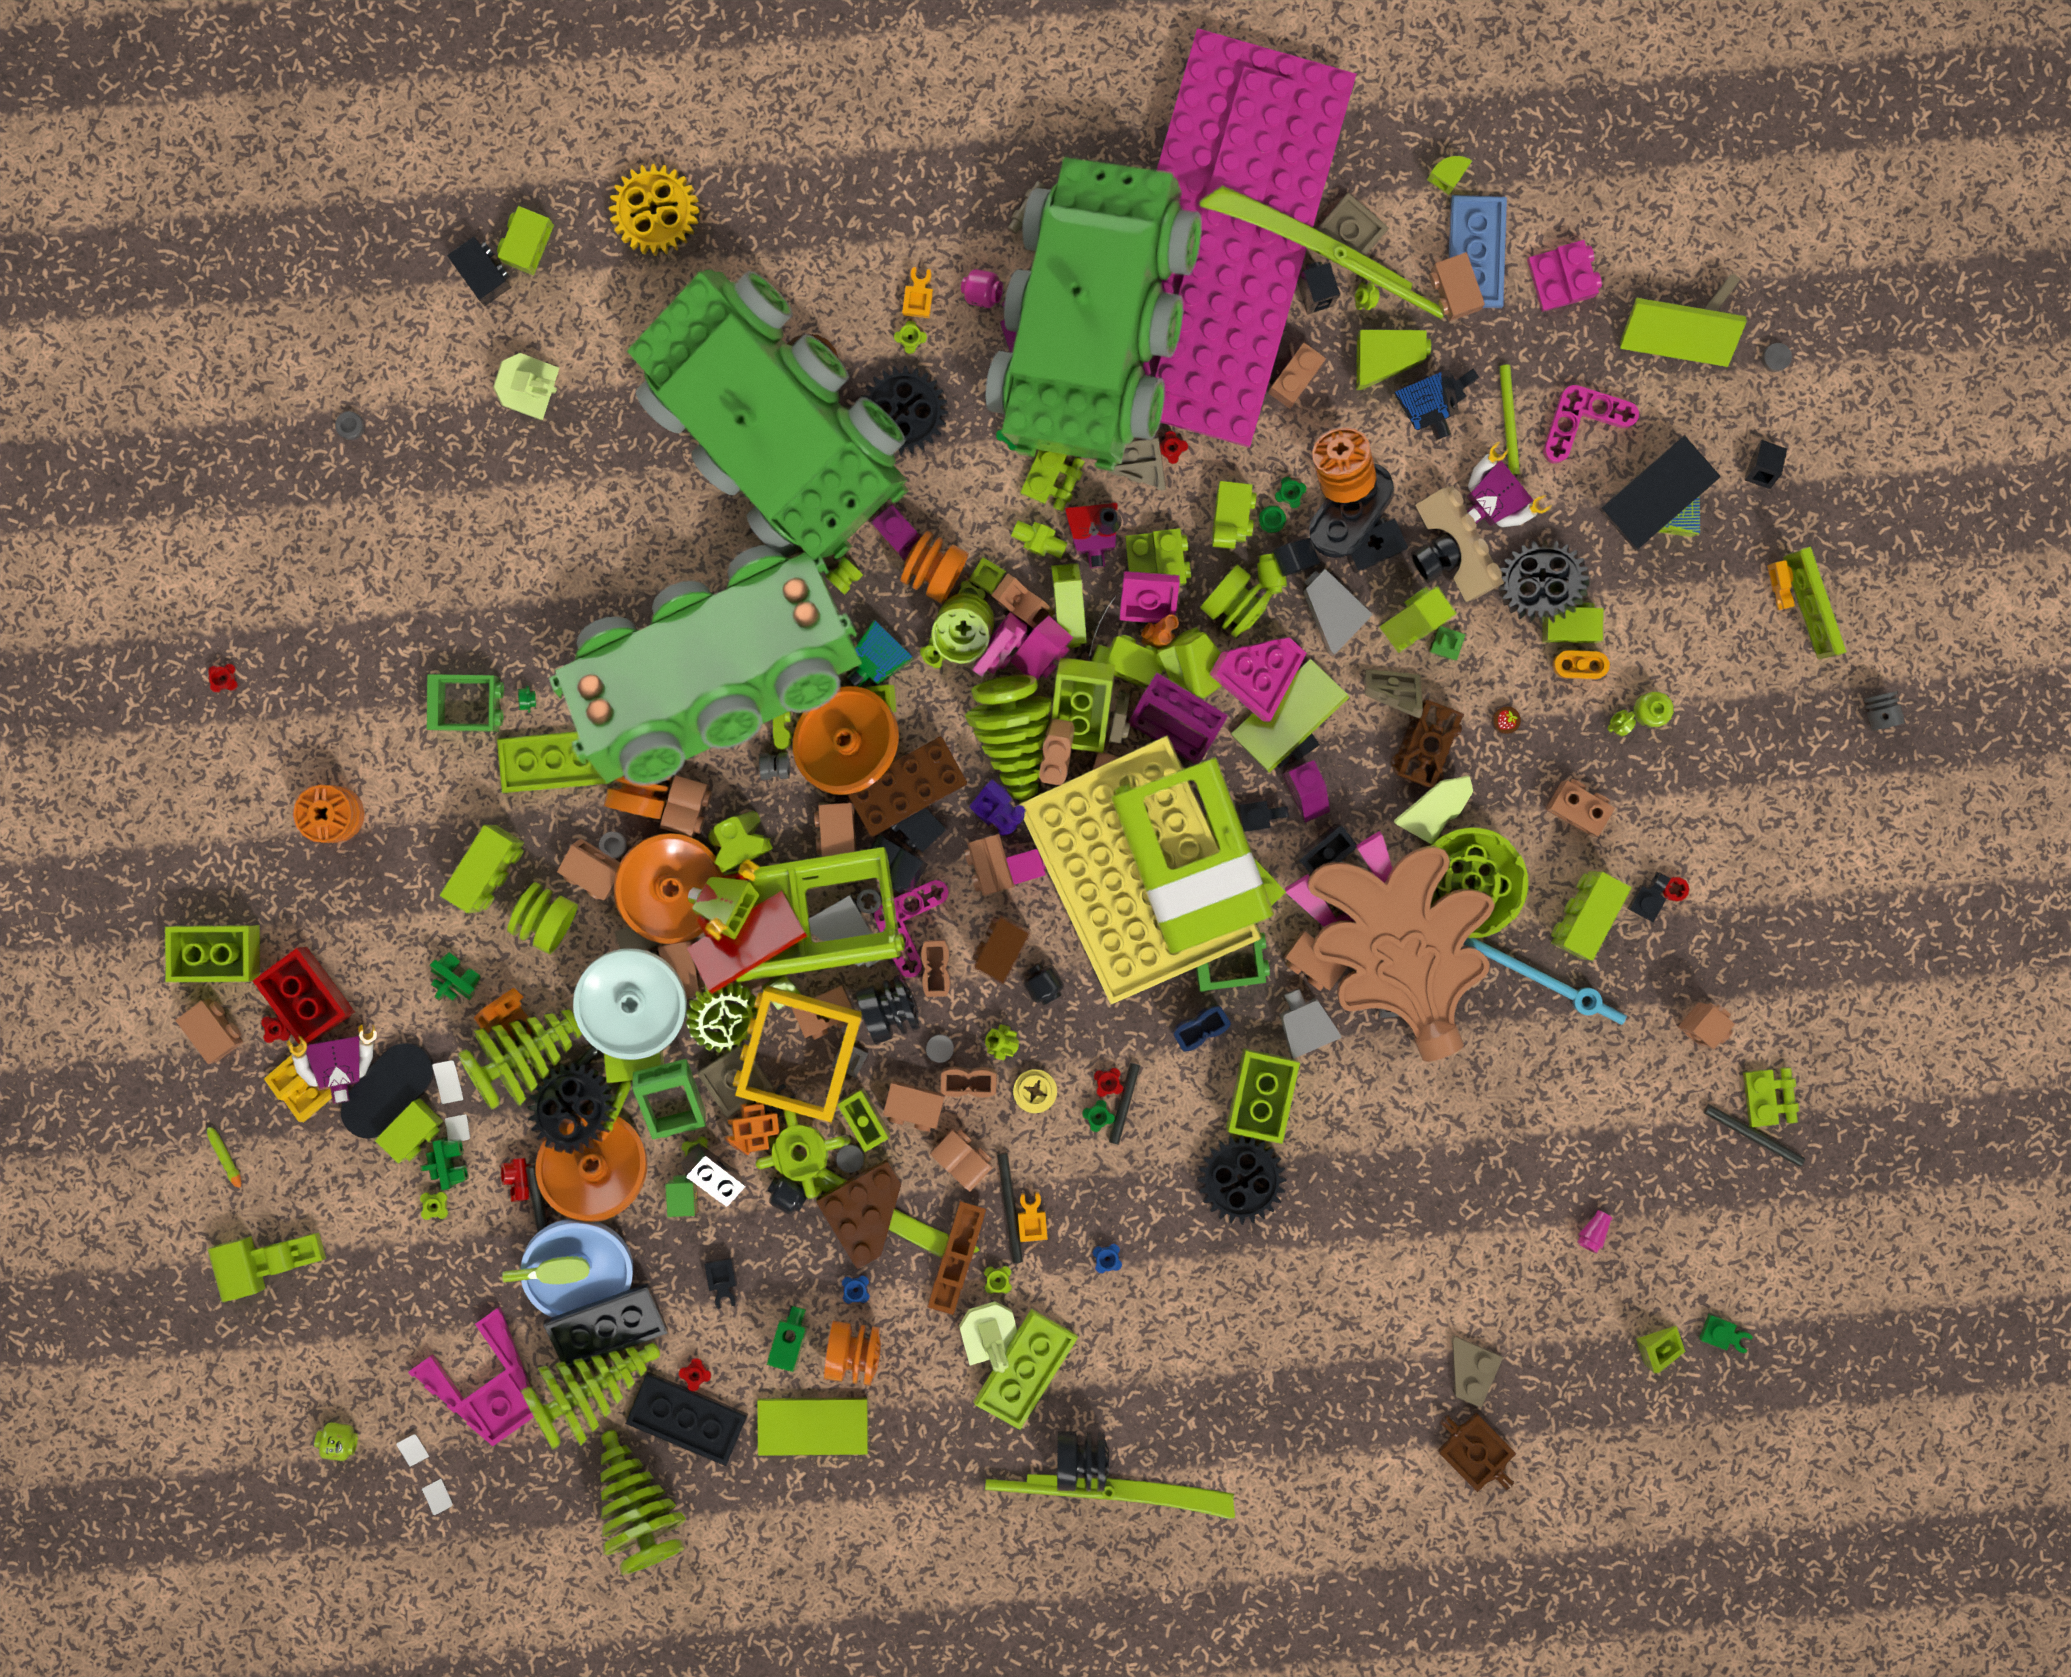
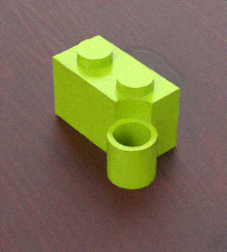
(1232, 514)
(1131, 660)

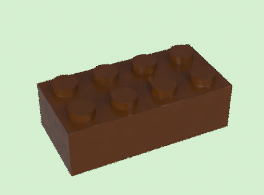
(1001, 949)

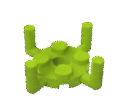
(816, 1158)

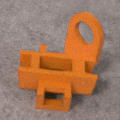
(502, 1012)
(759, 1125)

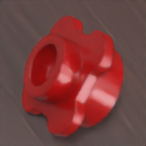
(1179, 447)
(215, 678)
(270, 1034)
(1101, 1078)
(687, 1374)

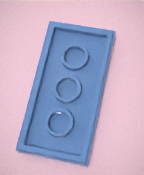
(1480, 230)

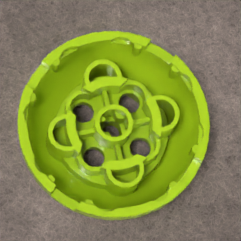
(1504, 884)

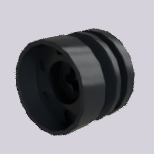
(888, 1009)
(1081, 1461)

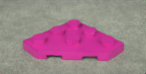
(1259, 673)

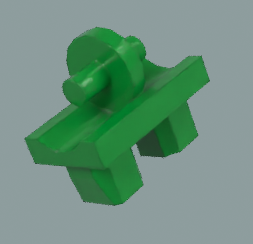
(444, 970)
(441, 1160)

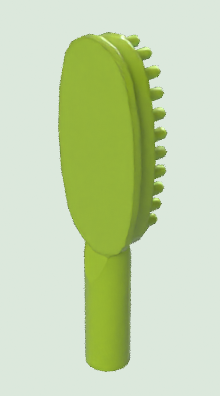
(553, 1271)

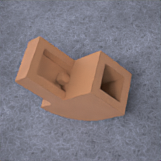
(1021, 602)

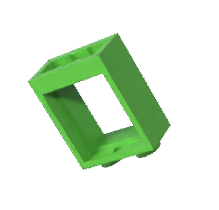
(436, 702)
(1262, 970)
(674, 1075)

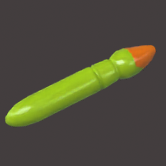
(617, 1103)
(224, 1157)

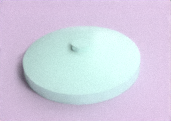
(630, 1004)

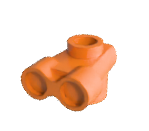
(1160, 634)

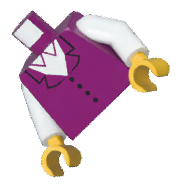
(1499, 495)
(334, 1063)

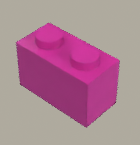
(1042, 649)

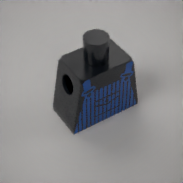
(1430, 403)

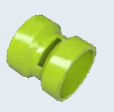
(844, 575)

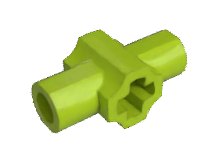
(1039, 539)

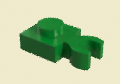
(1721, 1334)

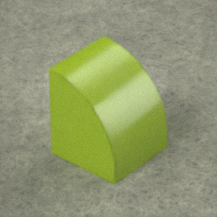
(1449, 172)

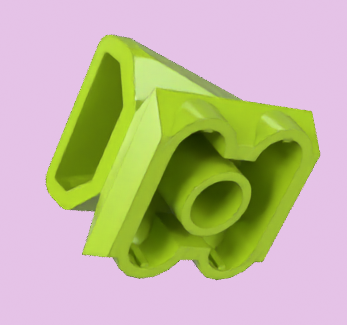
(1190, 661)
(738, 840)

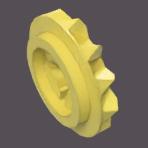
(1040, 1102)

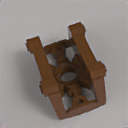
(1414, 739)

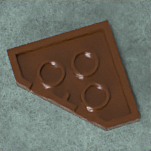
(863, 1211)

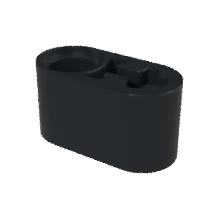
(1296, 557)

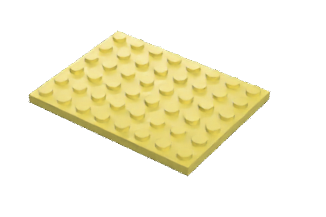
(1099, 878)

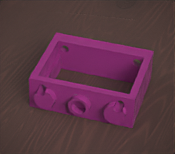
(1183, 707)

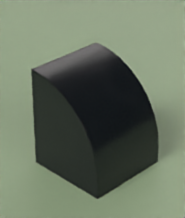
(1766, 464)

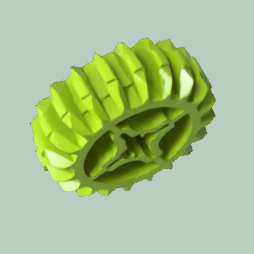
(739, 1015)

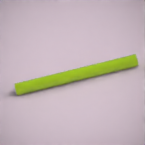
(1509, 419)

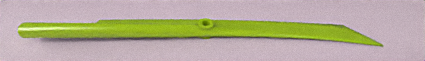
(1257, 213)
(901, 1224)
(1182, 1497)

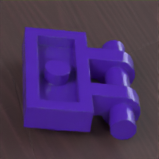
(994, 807)

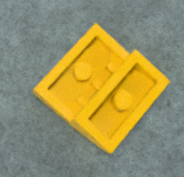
(295, 1092)

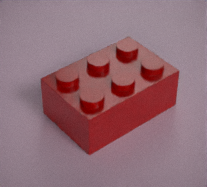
(303, 996)

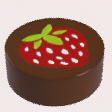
(1506, 720)

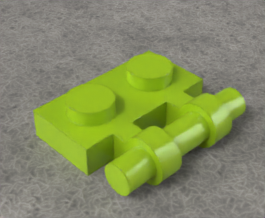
(1044, 474)
(1761, 1097)

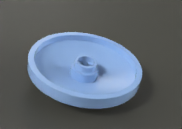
(602, 1247)

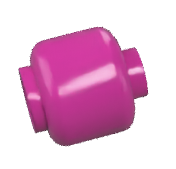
(982, 288)

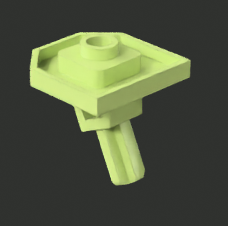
(525, 384)
(987, 1334)

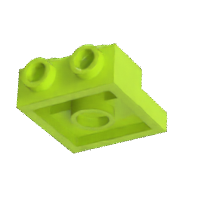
(1159, 553)

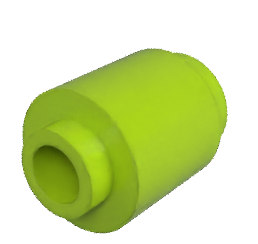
(1269, 575)

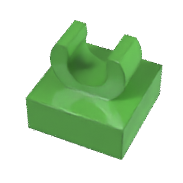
(1447, 643)

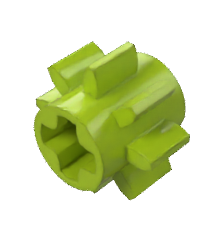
(1002, 1042)

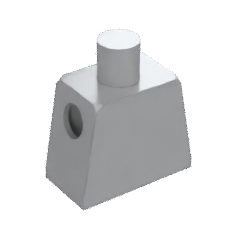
(1306, 1025)

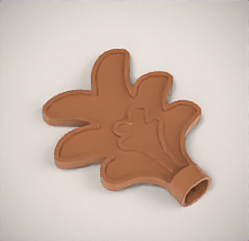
(1401, 947)

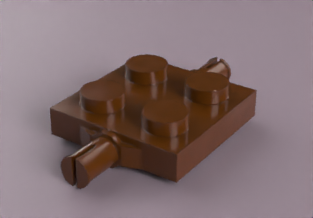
(1476, 1452)

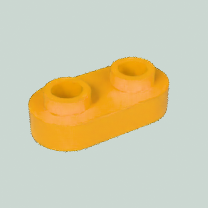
(1580, 664)

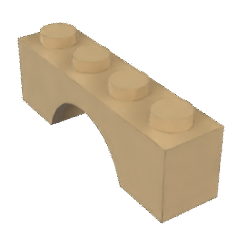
(1477, 570)

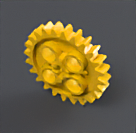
(648, 185)

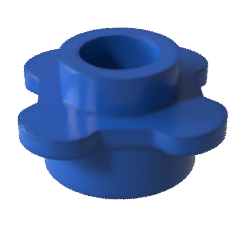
(1103, 1265)
(851, 1296)

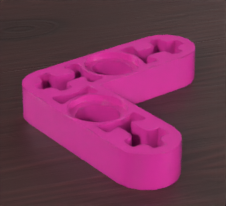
(1584, 408)
(903, 914)

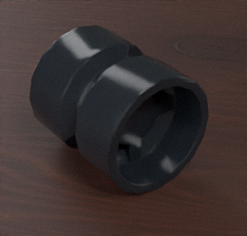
(1435, 558)

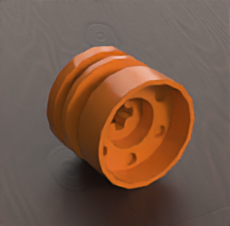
(1344, 465)
(934, 567)
(636, 798)
(344, 813)
(852, 1353)

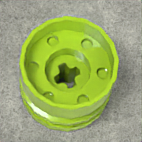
(1236, 601)
(957, 641)
(546, 920)

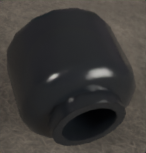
(1043, 983)
(786, 1194)

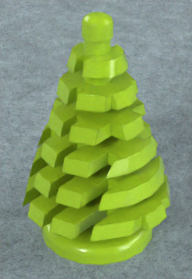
(1012, 730)
(515, 1057)
(592, 1388)
(634, 1523)

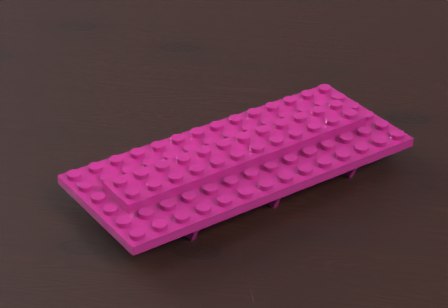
(1270, 133)

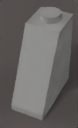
(1334, 610)
(840, 922)

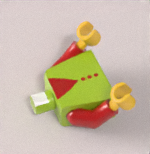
(725, 902)

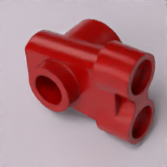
(515, 1175)

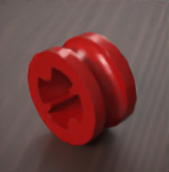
(1678, 881)

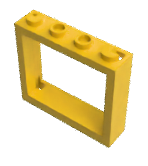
(755, 1029)

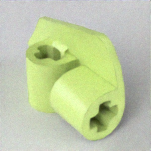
(1434, 809)

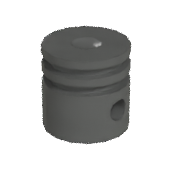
(1882, 704)

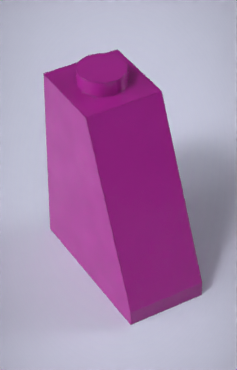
(1308, 790)

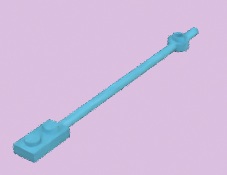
(1576, 996)

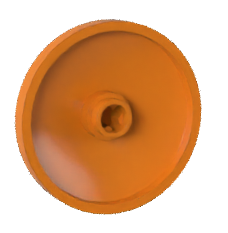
(846, 741)
(655, 886)
(594, 1182)

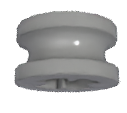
(861, 905)

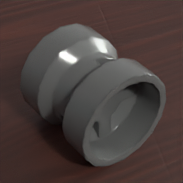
(769, 763)

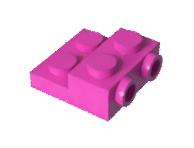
(1564, 275)
(1148, 596)
(1006, 637)

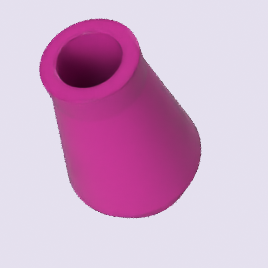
(1595, 1232)

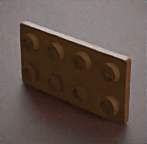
(909, 786)

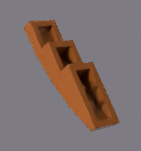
(956, 1258)

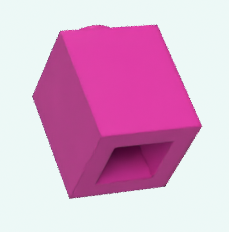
(1026, 866)

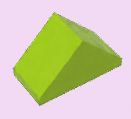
(1660, 1348)

